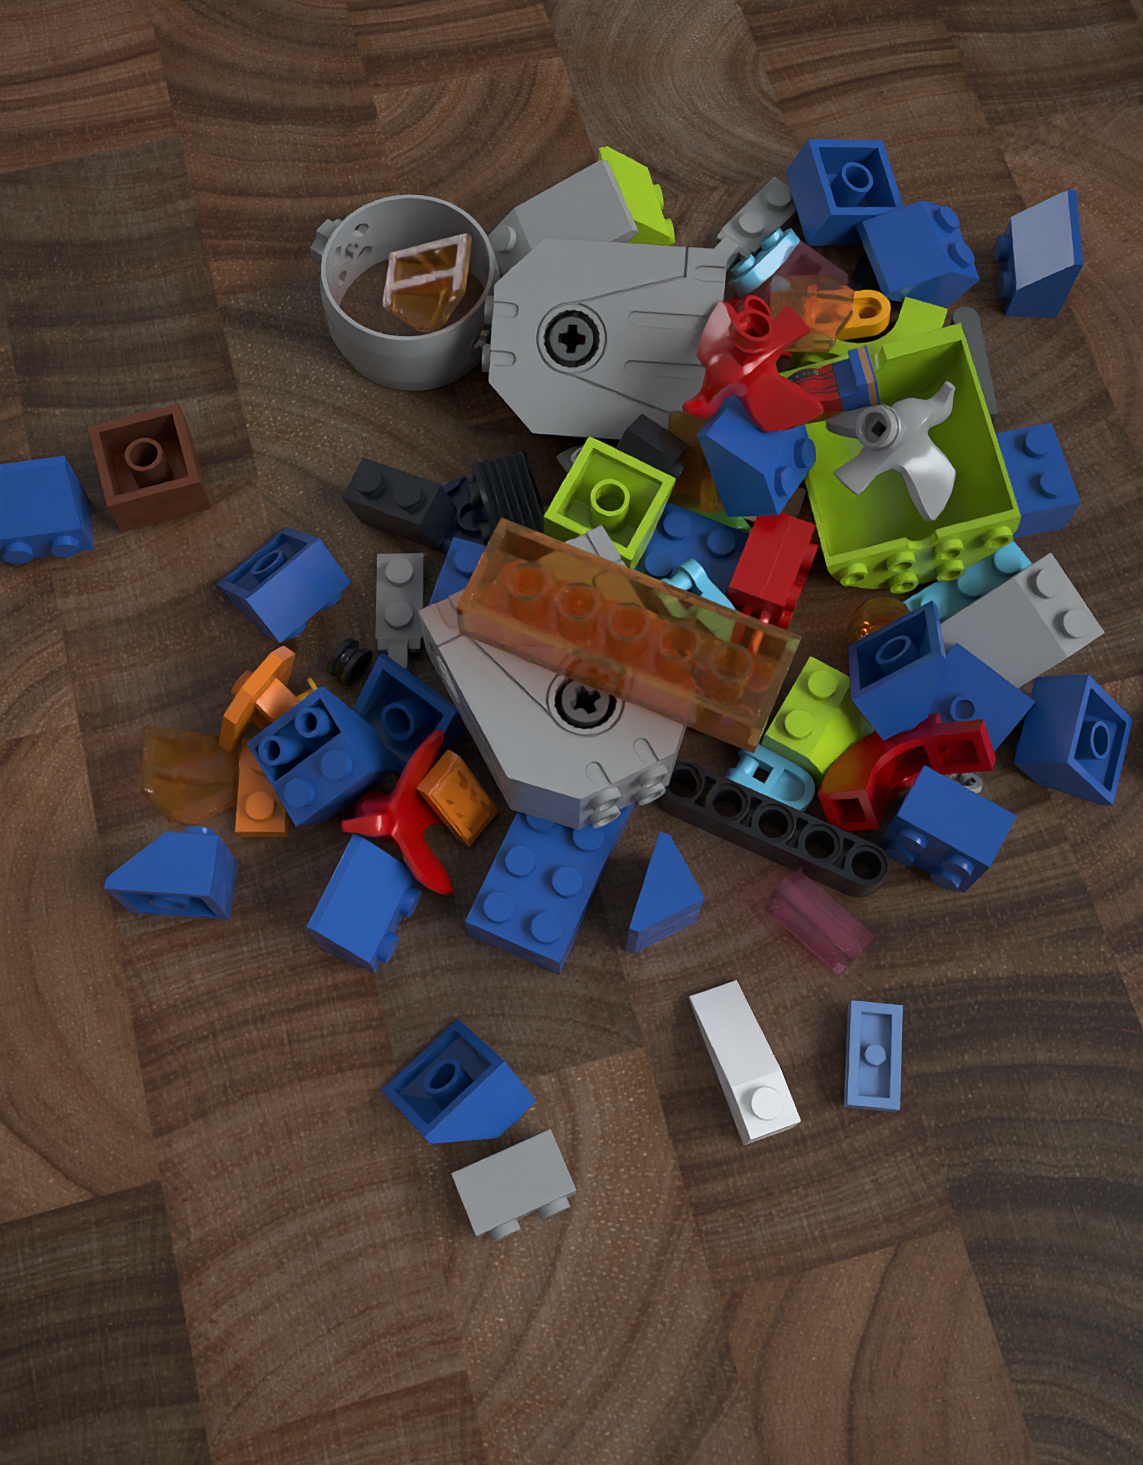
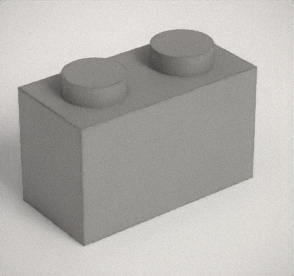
(514, 1185)

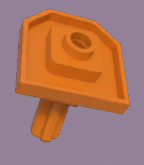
(259, 698)

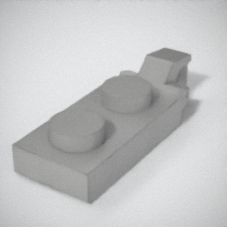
(762, 214)
(398, 599)

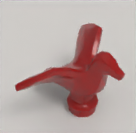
(741, 362)
(404, 818)

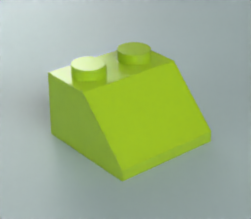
(641, 197)
(611, 492)
(817, 720)

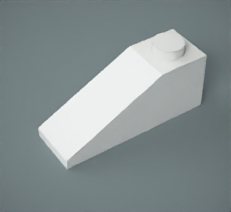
(744, 1063)

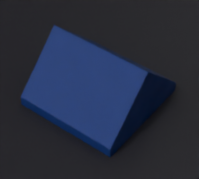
(405, 711)
(667, 898)

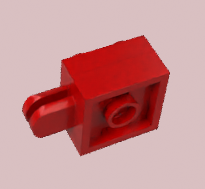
(773, 569)

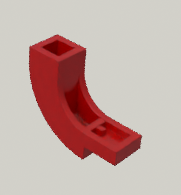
(877, 770)

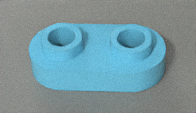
(755, 270)

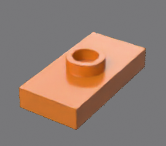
(458, 798)

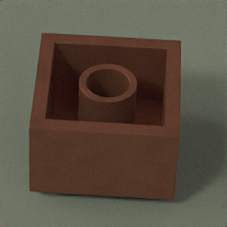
(149, 468)

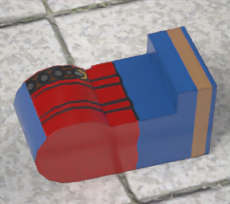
(841, 384)

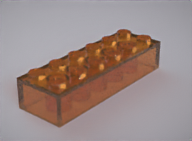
(627, 634)

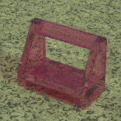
(818, 921)

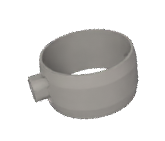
(387, 227)

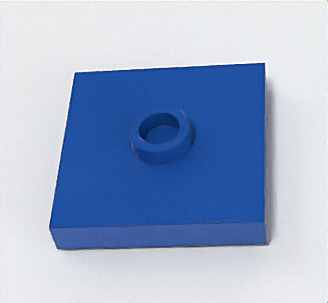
(975, 692)

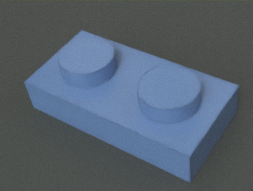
(873, 1056)

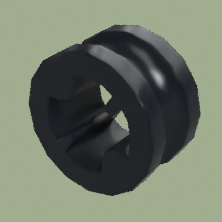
(349, 661)

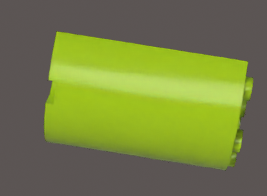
(880, 535)

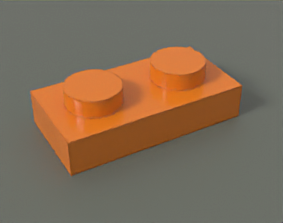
(258, 805)

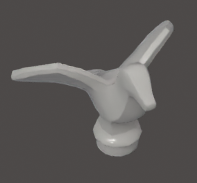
(900, 441)

